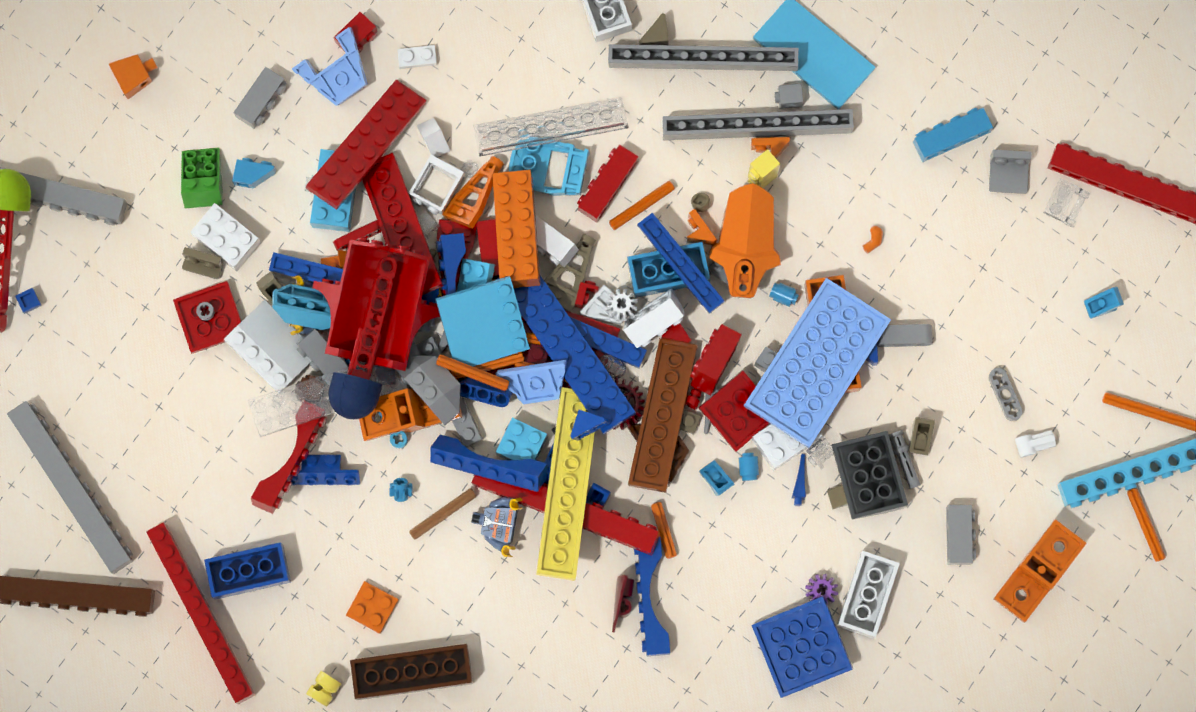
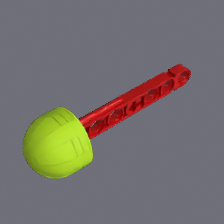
(14, 196)

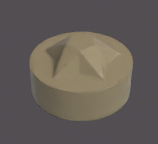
(700, 202)

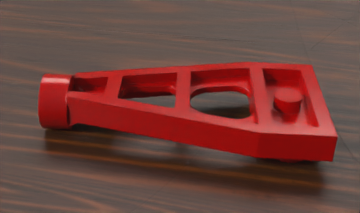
(450, 227)

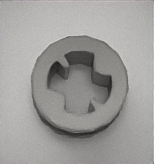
(199, 312)

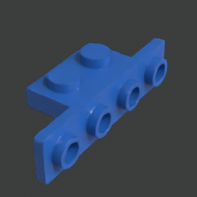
(325, 471)

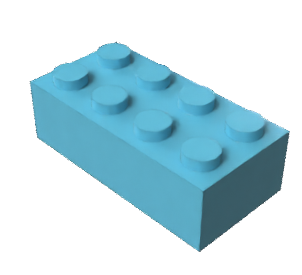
(325, 216)

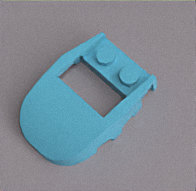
(537, 160)

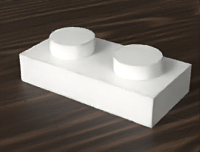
(417, 57)

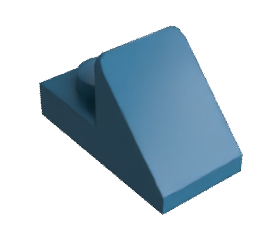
(1104, 302)
(716, 478)

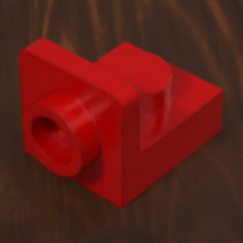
(582, 296)

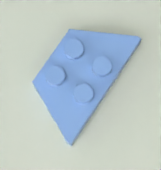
(535, 382)

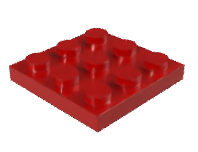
(210, 333)
(728, 414)

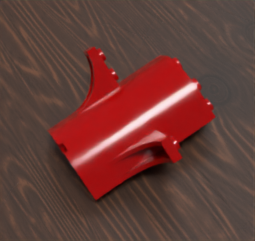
(404, 309)

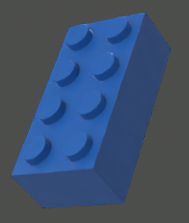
(247, 571)

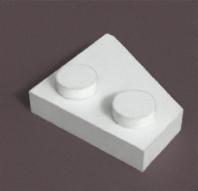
(597, 307)

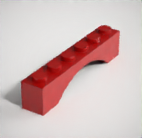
(271, 490)

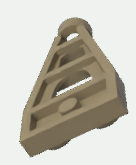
(568, 296)

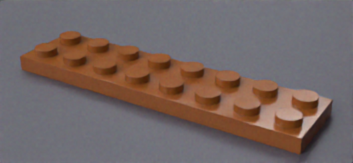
(662, 415)

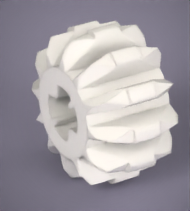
(613, 305)

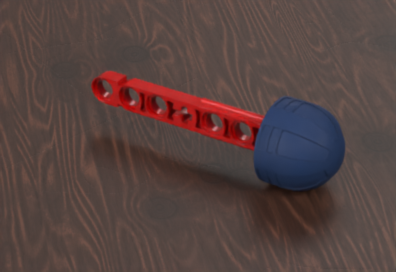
(354, 393)

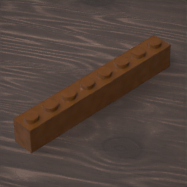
(76, 594)

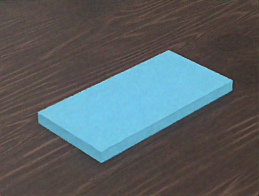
(823, 57)

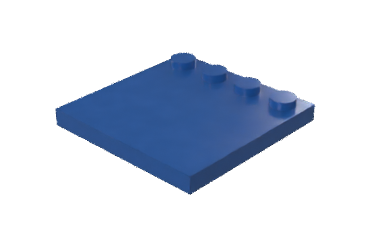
(802, 647)

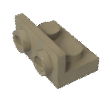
(202, 263)

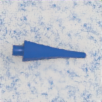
(799, 490)

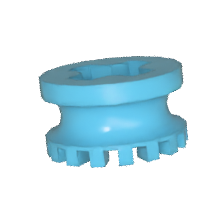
(400, 444)

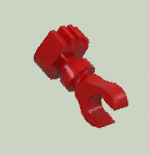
(692, 401)

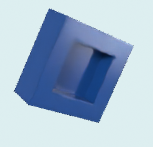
(28, 300)

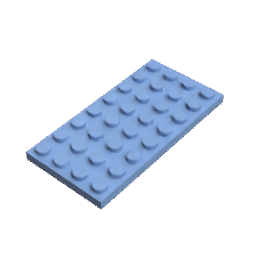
(817, 363)

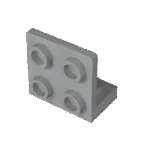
(1009, 171)

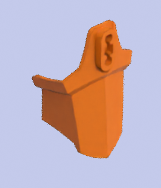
(746, 239)

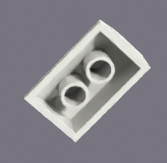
(654, 319)

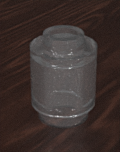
(614, 366)

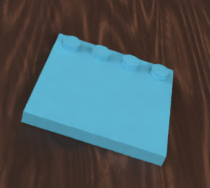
(483, 322)

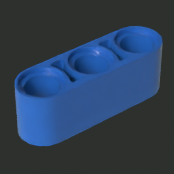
(490, 395)

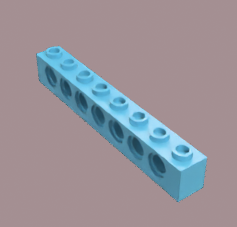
(1068, 488)

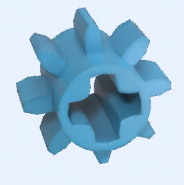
(400, 489)

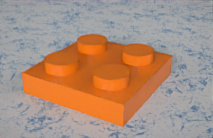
(372, 607)

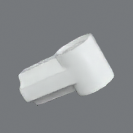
(1031, 444)

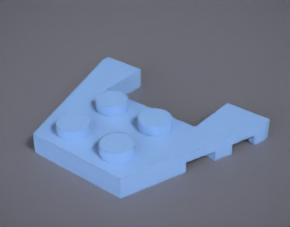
(340, 78)

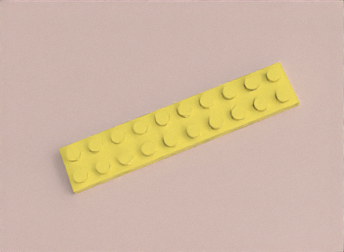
(565, 494)

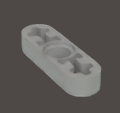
(994, 383)

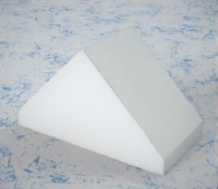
(433, 138)

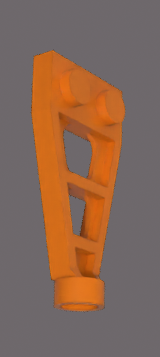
(466, 214)

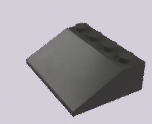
(869, 475)

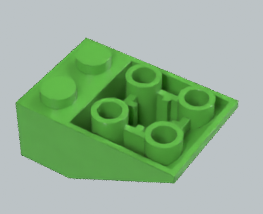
(201, 178)

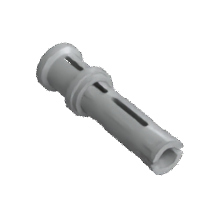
(901, 450)

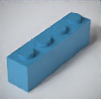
(953, 134)

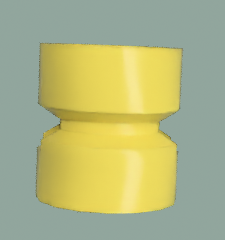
(323, 688)

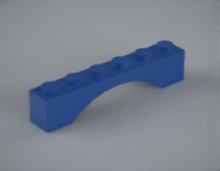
(452, 251)
(521, 473)
(656, 637)

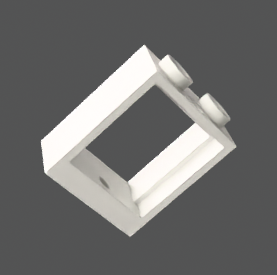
(445, 168)

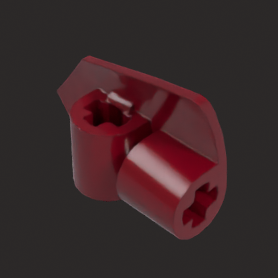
(624, 590)

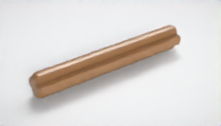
(442, 514)

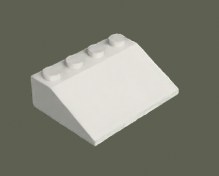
(268, 346)

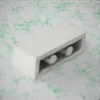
(554, 244)

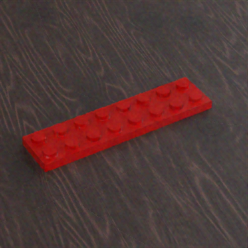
(366, 144)
(397, 214)

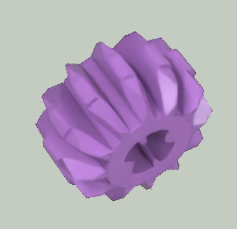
(827, 594)

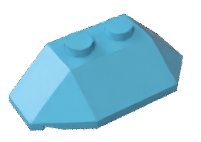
(302, 306)

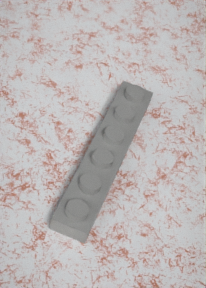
(466, 425)

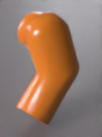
(876, 239)

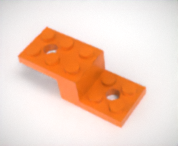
(400, 412)
(1039, 571)

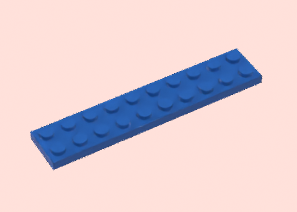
(565, 342)

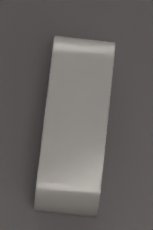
(906, 335)

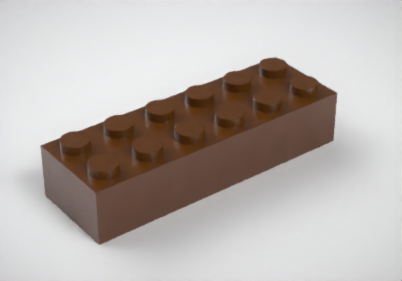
(411, 672)

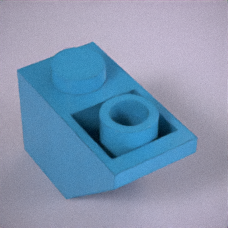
(251, 174)

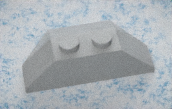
(434, 386)

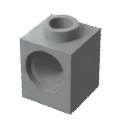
(789, 96)

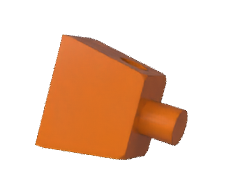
(132, 74)

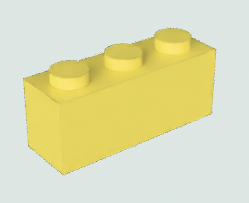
(763, 169)

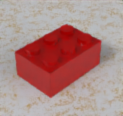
(714, 359)

